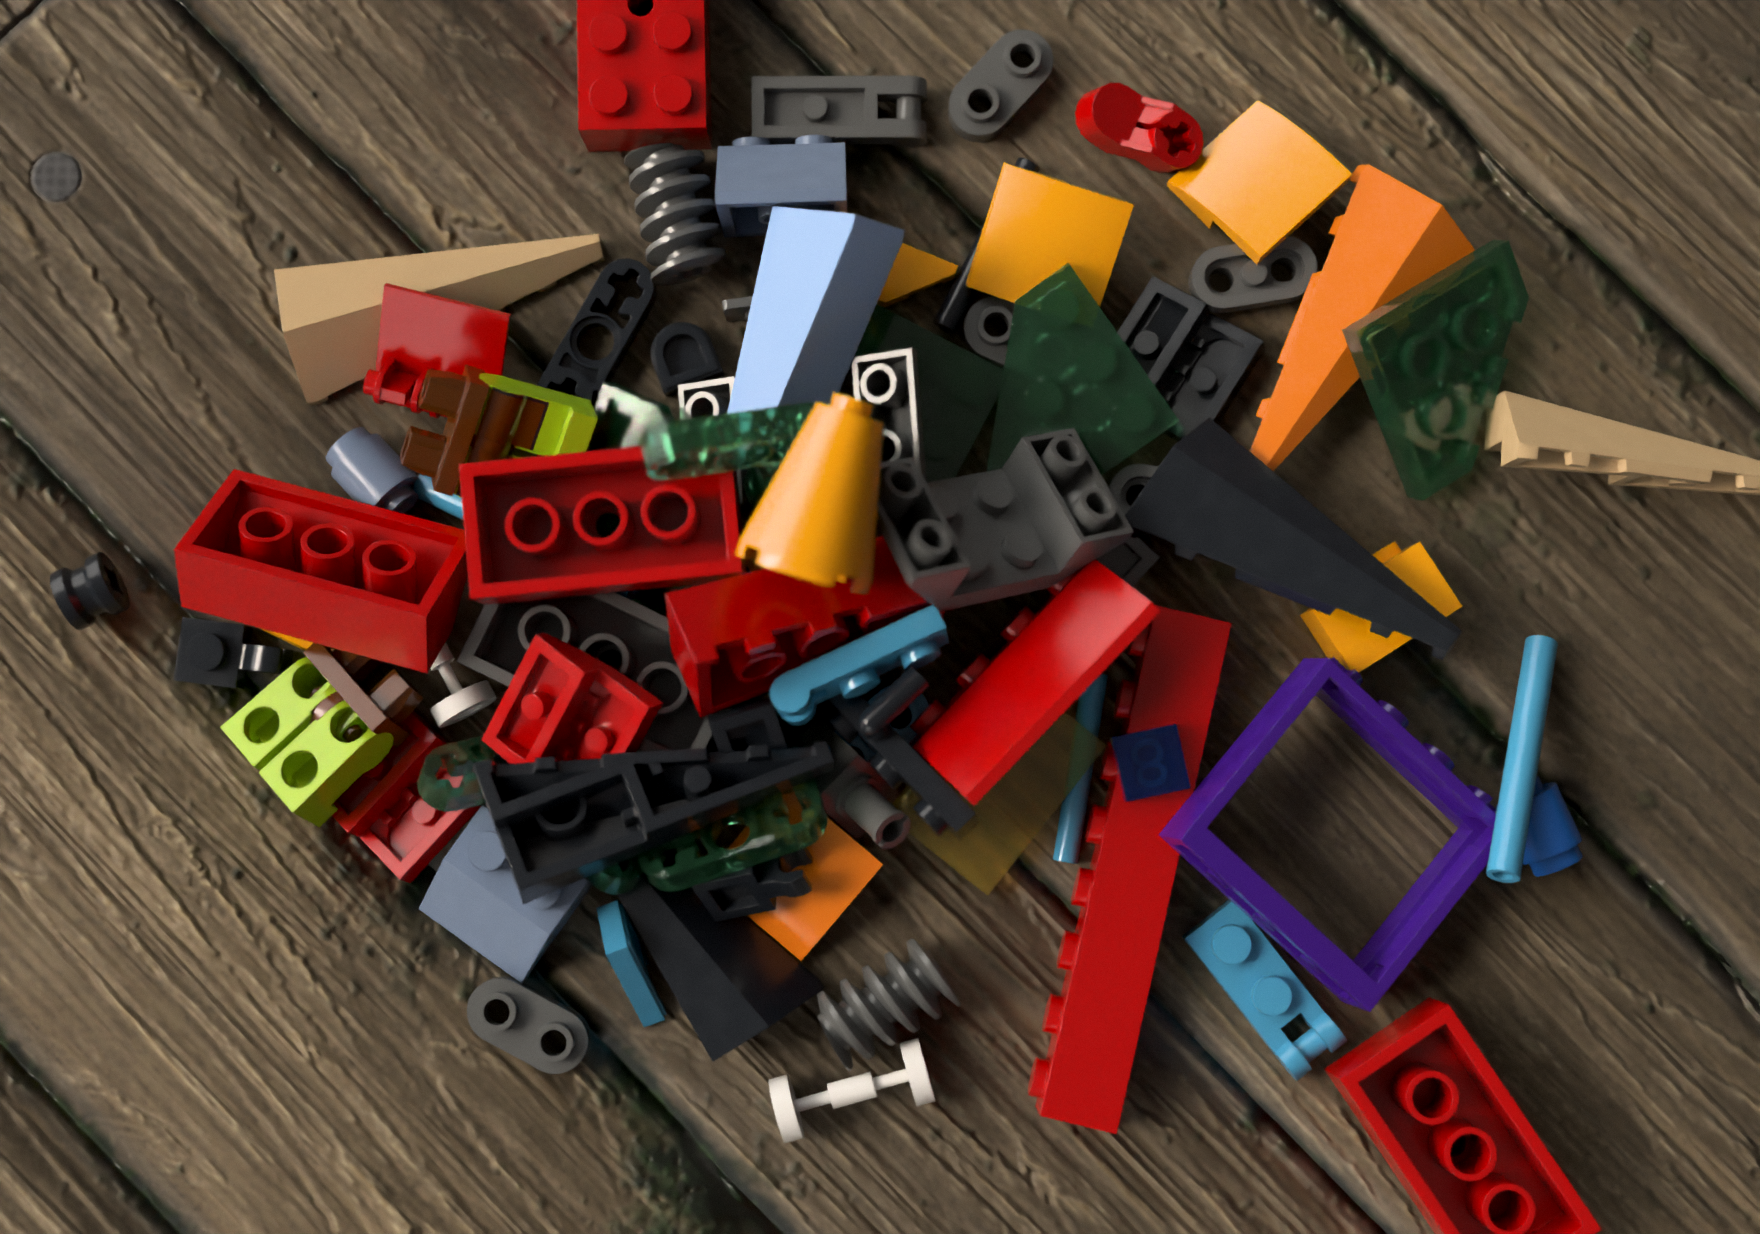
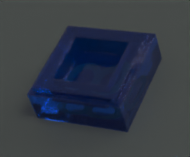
(1150, 763)

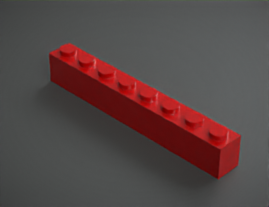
(1127, 884)

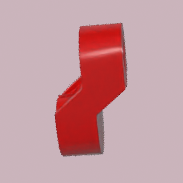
(1139, 128)

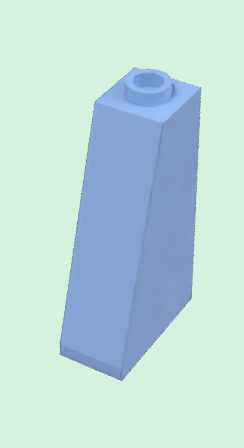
(810, 305)

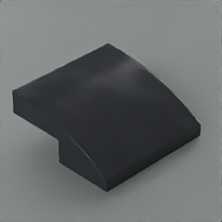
(1189, 354)

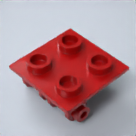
(434, 334)

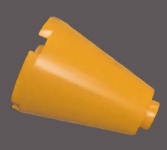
(823, 500)

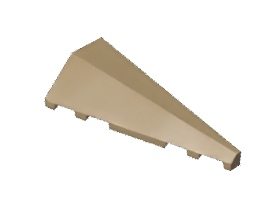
(335, 308)
(1565, 439)

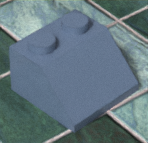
(762, 175)
(481, 904)

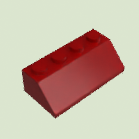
(324, 570)
(1030, 679)

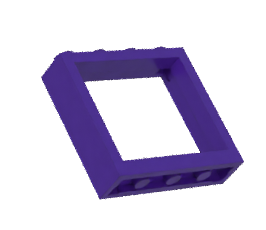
(1422, 765)

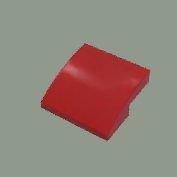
(568, 707)
(389, 811)

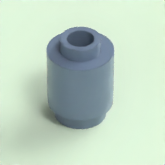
(372, 471)

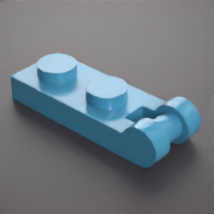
(857, 665)
(1262, 987)

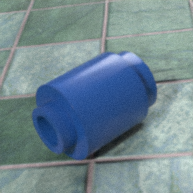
(1551, 832)

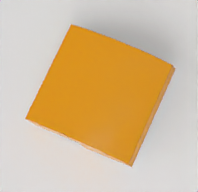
(1259, 180)
(1040, 227)

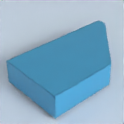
(629, 962)

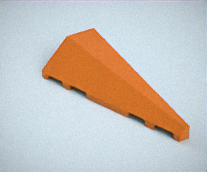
(1379, 251)

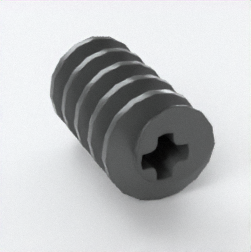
(673, 212)
(883, 1003)

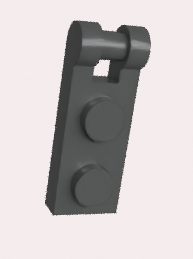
(839, 109)

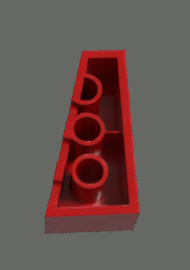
(763, 623)

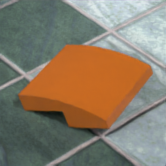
(837, 876)

